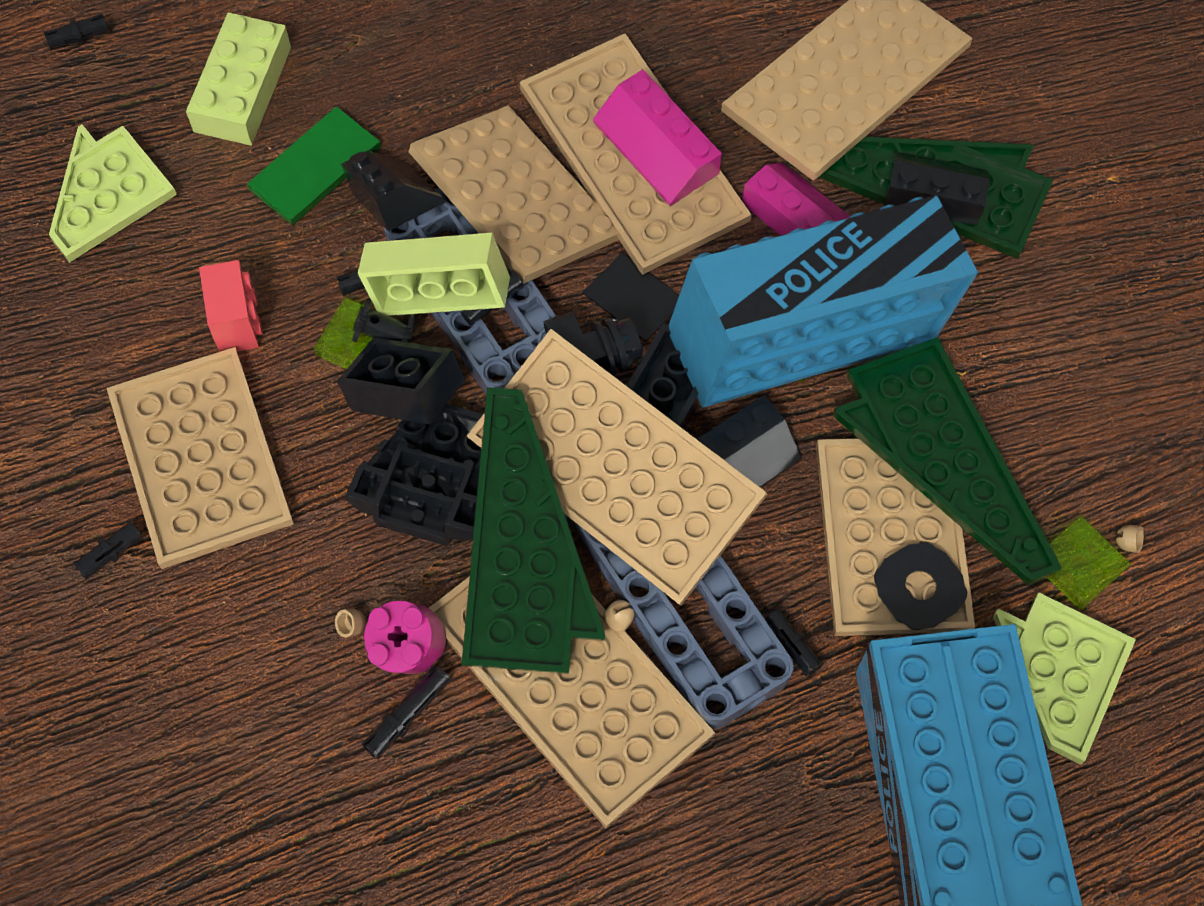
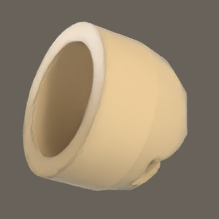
(1132, 538)
(619, 615)
(349, 622)

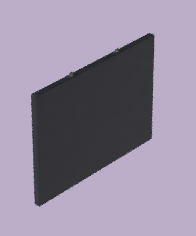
(628, 293)

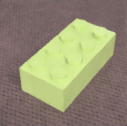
(239, 79)
(434, 274)

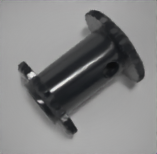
(381, 326)

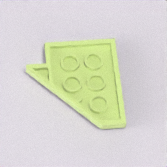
(104, 191)
(1070, 670)

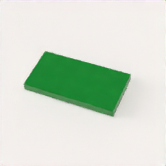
(311, 166)

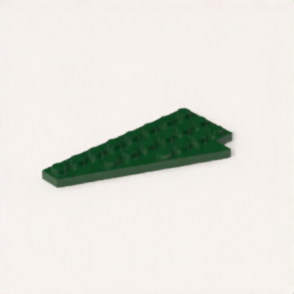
(1012, 195)
(931, 434)
(524, 568)

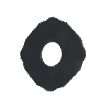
(917, 613)

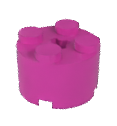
(385, 637)

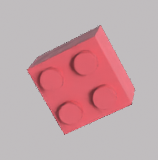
(230, 306)

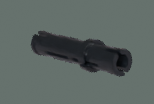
(396, 723)

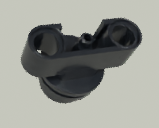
(609, 345)

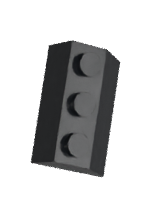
(957, 186)
(389, 188)
(755, 442)

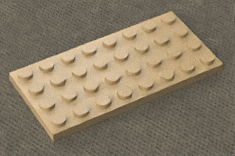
(845, 79)
(647, 227)
(630, 469)
(605, 725)

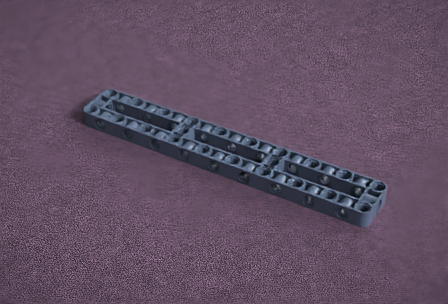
(653, 612)

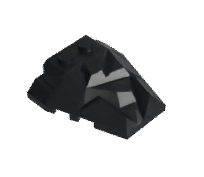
(423, 479)

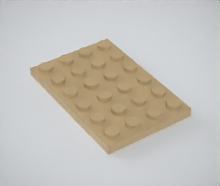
(516, 191)
(199, 457)
(869, 517)

